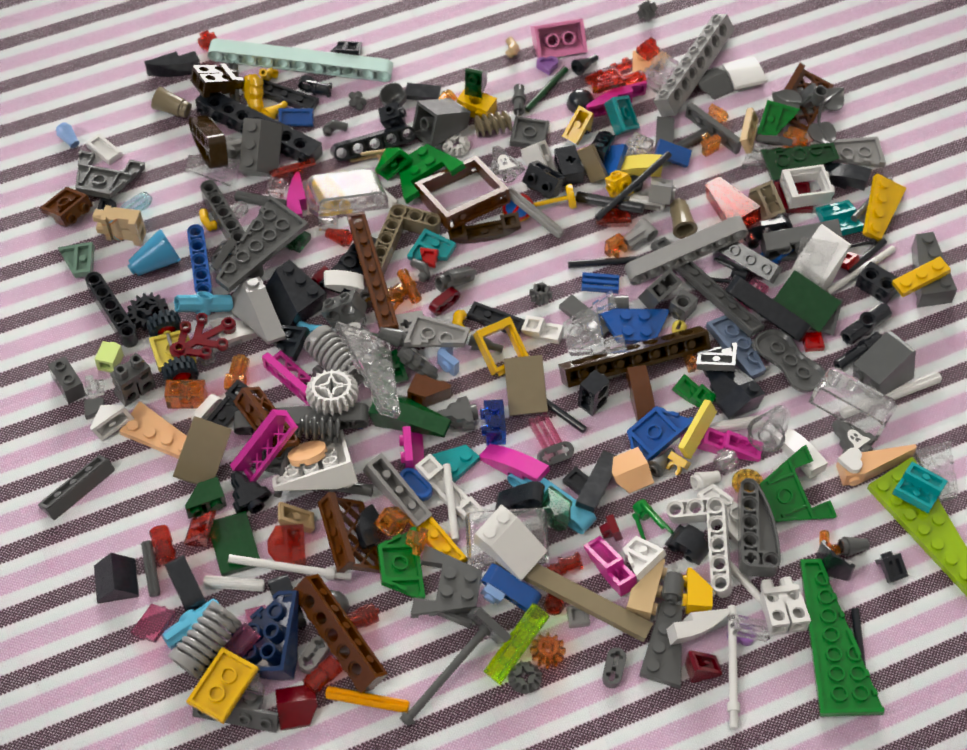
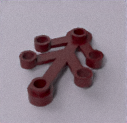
(227, 326)

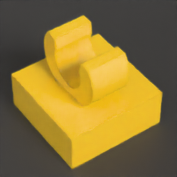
(678, 461)

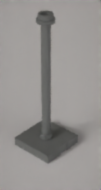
(487, 627)

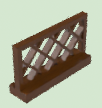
(794, 84)
(339, 535)

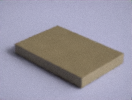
(525, 385)

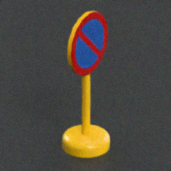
(512, 207)

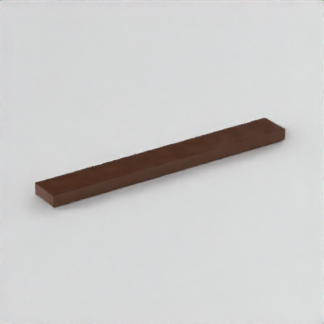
(372, 270)

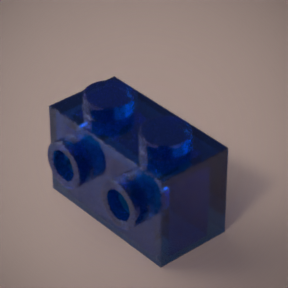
(494, 422)

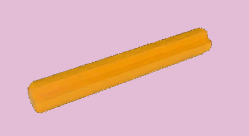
(367, 699)

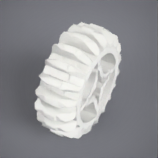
(332, 392)

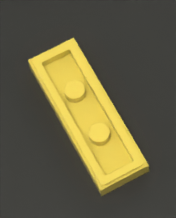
(697, 429)

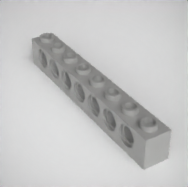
(694, 65)

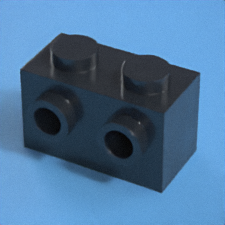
(543, 179)

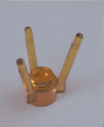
(396, 294)

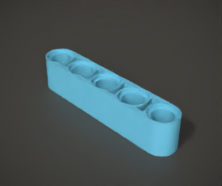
(579, 518)

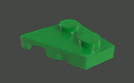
(776, 117)

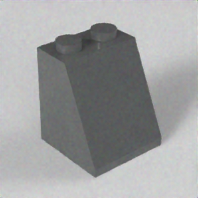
(439, 120)
(886, 364)

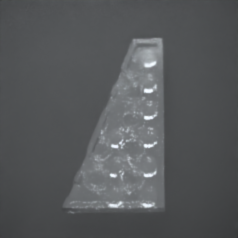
(374, 361)

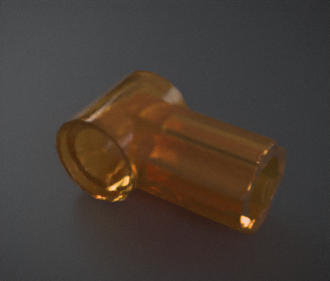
(237, 371)

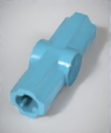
(203, 303)
(174, 634)

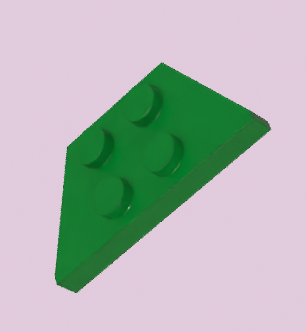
(400, 568)

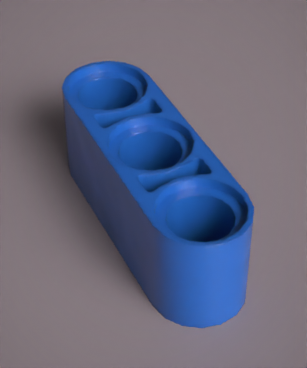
(516, 591)

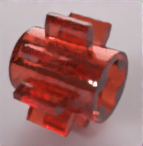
(205, 39)

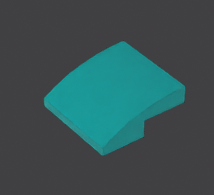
(843, 212)
(920, 487)

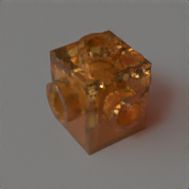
(799, 134)

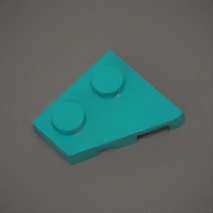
(434, 241)
(460, 458)

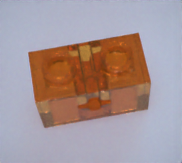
(185, 393)

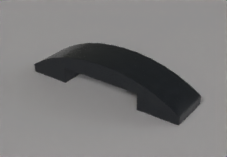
(225, 411)

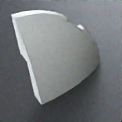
(242, 332)

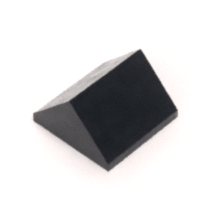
(116, 578)

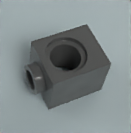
(687, 301)

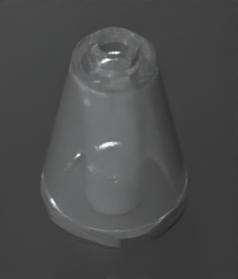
(769, 429)

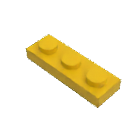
(921, 276)

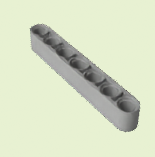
(686, 250)

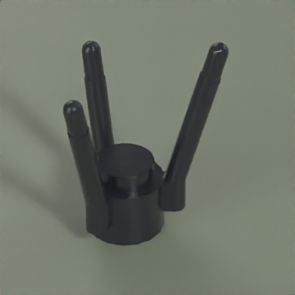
(736, 270)

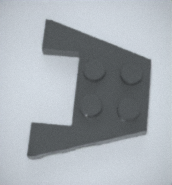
(104, 181)
(457, 585)

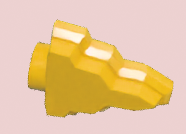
(253, 91)

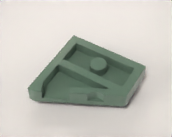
(79, 258)

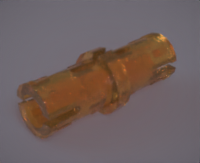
(410, 286)

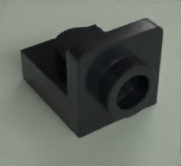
(892, 566)

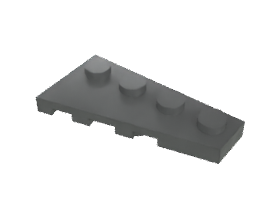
(663, 660)

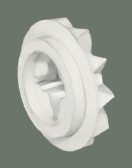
(460, 149)

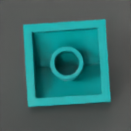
(621, 114)

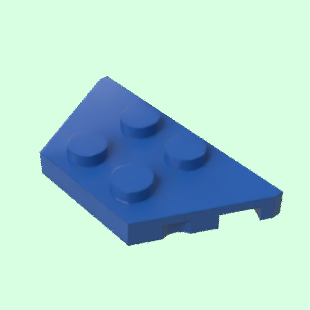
(635, 324)
(657, 431)

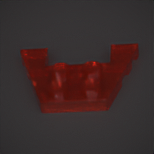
(612, 78)

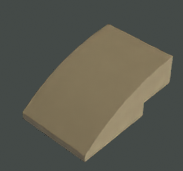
(202, 451)

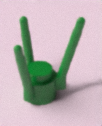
(644, 512)

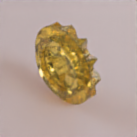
(742, 474)

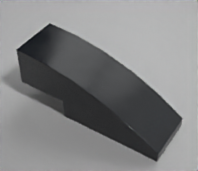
(172, 65)
(846, 175)

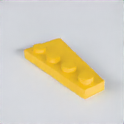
(882, 204)

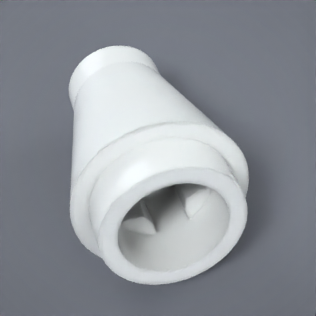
(701, 480)

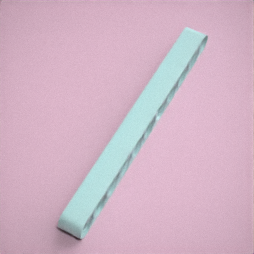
(300, 60)

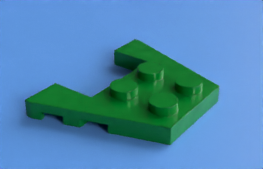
(424, 163)
(787, 495)

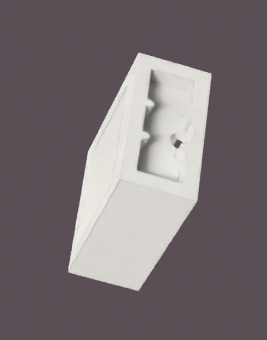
(795, 175)

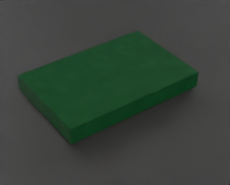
(807, 301)
(233, 537)

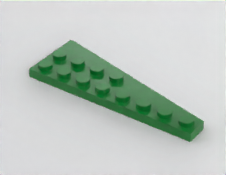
(839, 671)

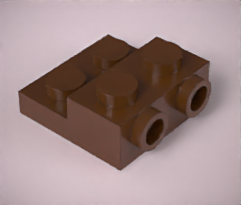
(67, 206)

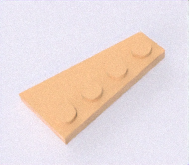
(153, 431)

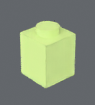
(108, 356)

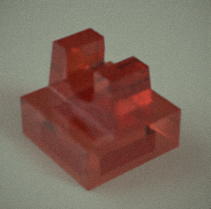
(648, 49)

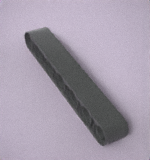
(224, 216)
(355, 417)

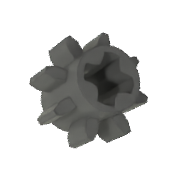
(647, 10)
(540, 293)

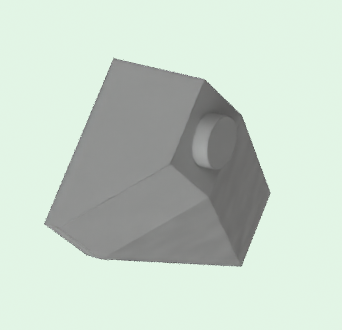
(256, 310)

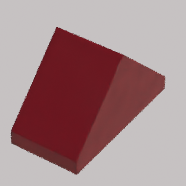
(702, 666)

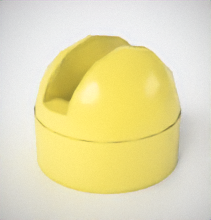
(678, 323)

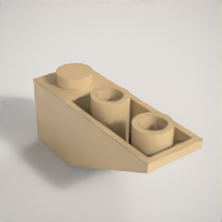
(645, 592)

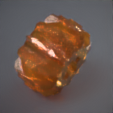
(555, 652)

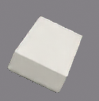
(104, 149)

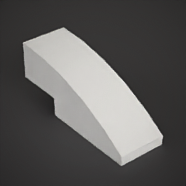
(793, 443)
(695, 625)

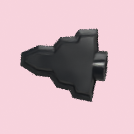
(248, 494)

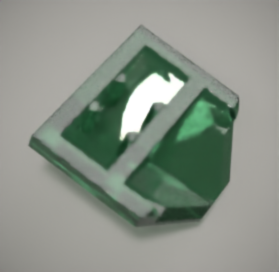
(557, 508)

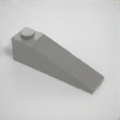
(396, 489)

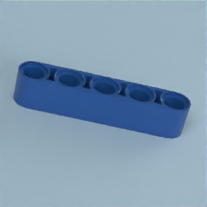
(199, 259)

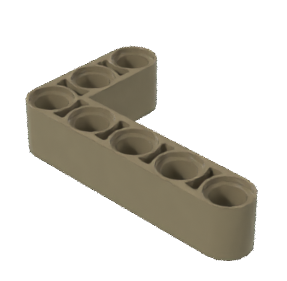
(399, 219)

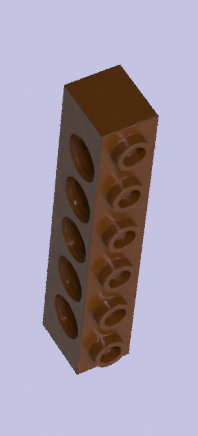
(339, 633)

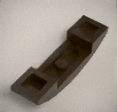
(486, 231)

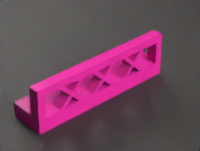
(284, 375)
(262, 440)

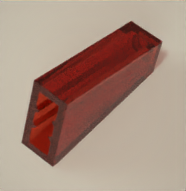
(730, 202)

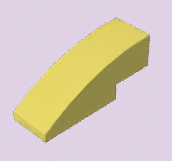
(639, 163)

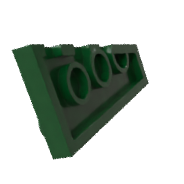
(797, 157)

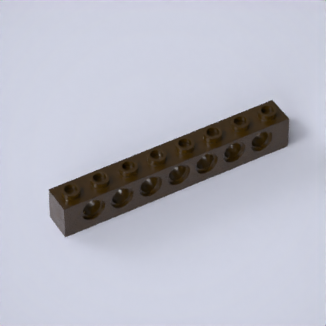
(641, 353)

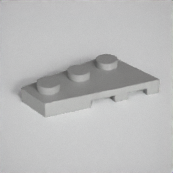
(435, 333)

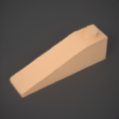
(875, 463)

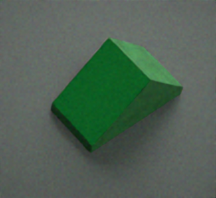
(392, 162)

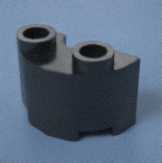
(690, 542)

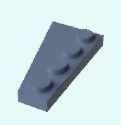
(728, 332)

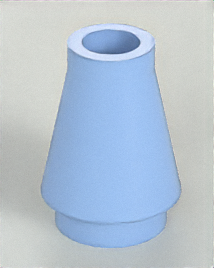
(67, 134)

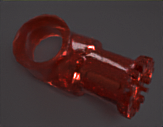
(567, 564)

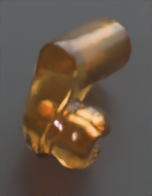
(825, 535)

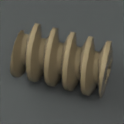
(492, 122)

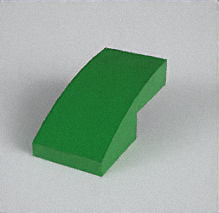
(692, 392)

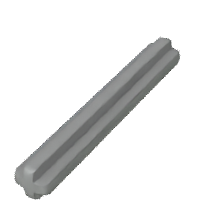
(535, 213)

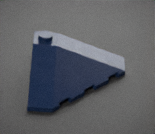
(277, 647)

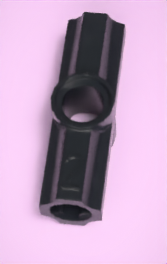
(866, 323)

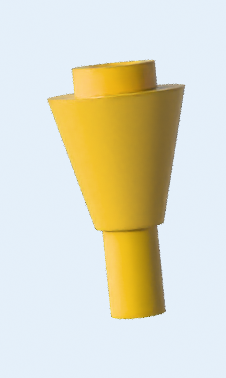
(272, 111)

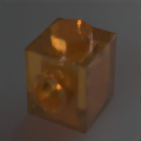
(392, 521)

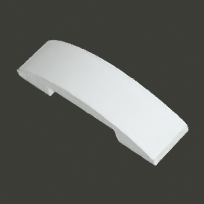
(433, 473)

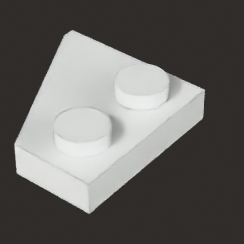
(643, 556)

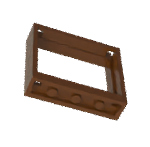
(471, 209)

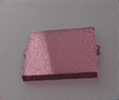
(153, 623)

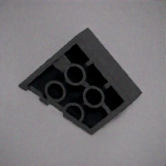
(294, 294)

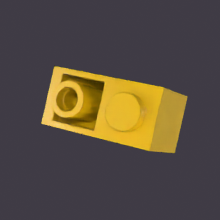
(697, 594)

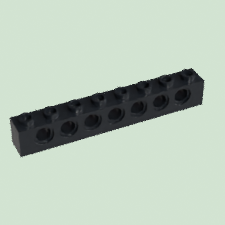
(232, 114)

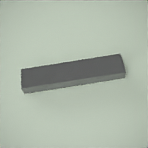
(76, 487)

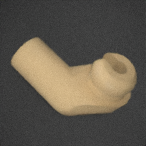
(513, 47)

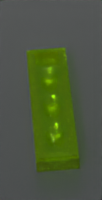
(515, 647)

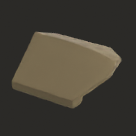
(768, 199)

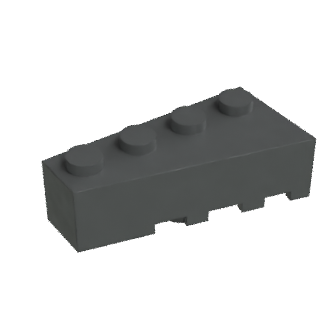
(782, 241)
(940, 291)

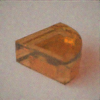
(690, 362)

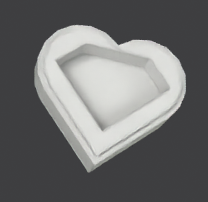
(851, 460)

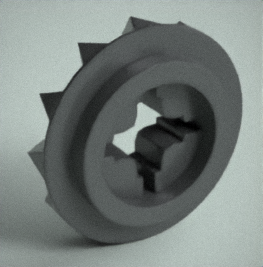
(518, 683)

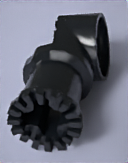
(315, 87)

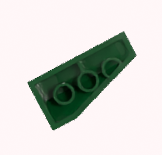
(413, 414)

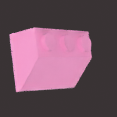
(559, 38)

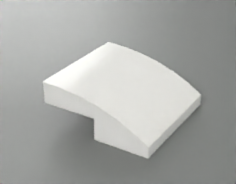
(744, 73)

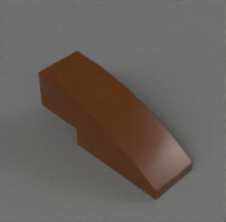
(640, 390)

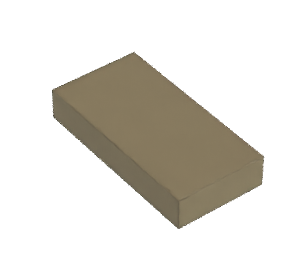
(592, 163)

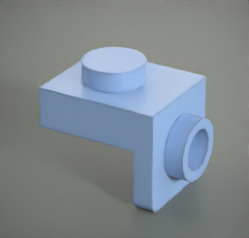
(447, 361)
(492, 594)

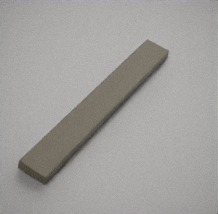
(588, 601)

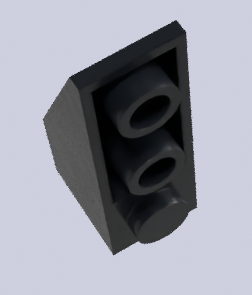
(602, 143)

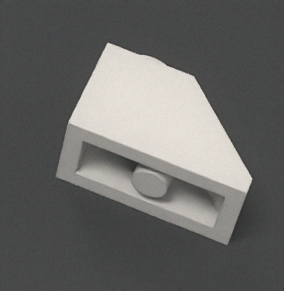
(540, 152)

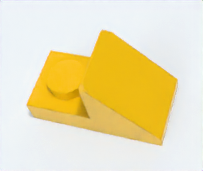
(579, 123)

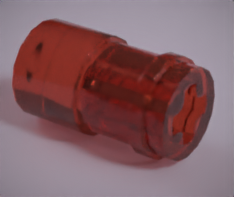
(162, 543)
(364, 616)
(324, 673)

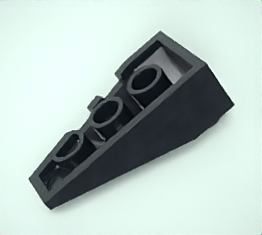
(735, 392)

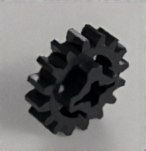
(144, 307)

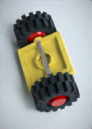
(163, 332)

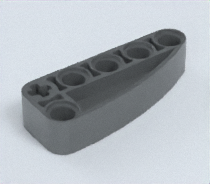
(762, 534)

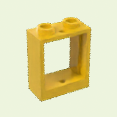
(514, 337)

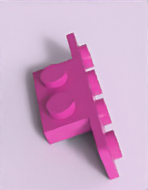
(413, 447)

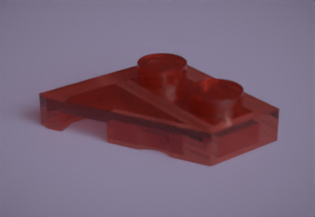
(282, 172)

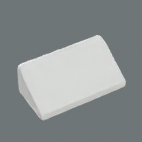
(647, 205)

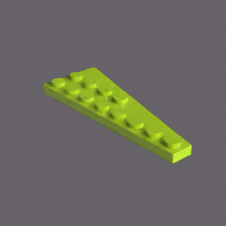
(930, 530)

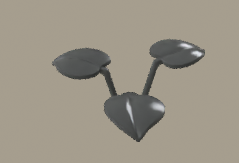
(830, 98)

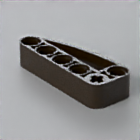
(209, 141)

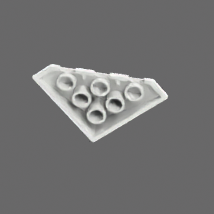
(331, 472)

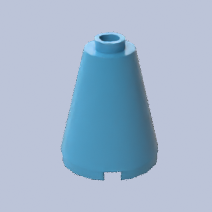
(153, 255)

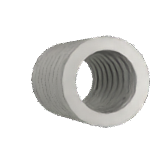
(330, 352)
(205, 628)

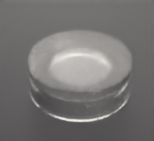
(240, 209)

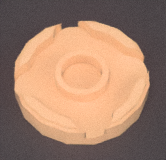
(307, 453)

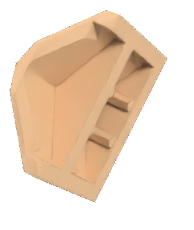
(631, 470)

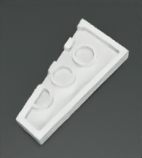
(732, 509)

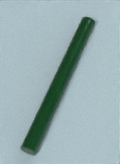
(546, 89)

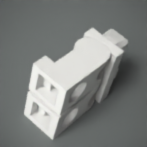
(783, 607)

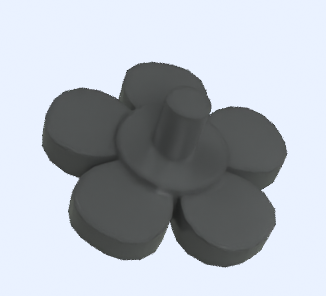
(356, 100)

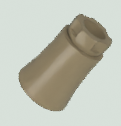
(170, 103)
(682, 219)

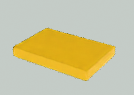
(222, 685)

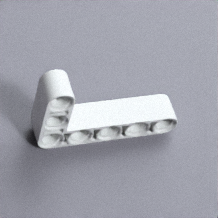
(714, 536)

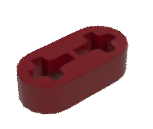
(444, 301)

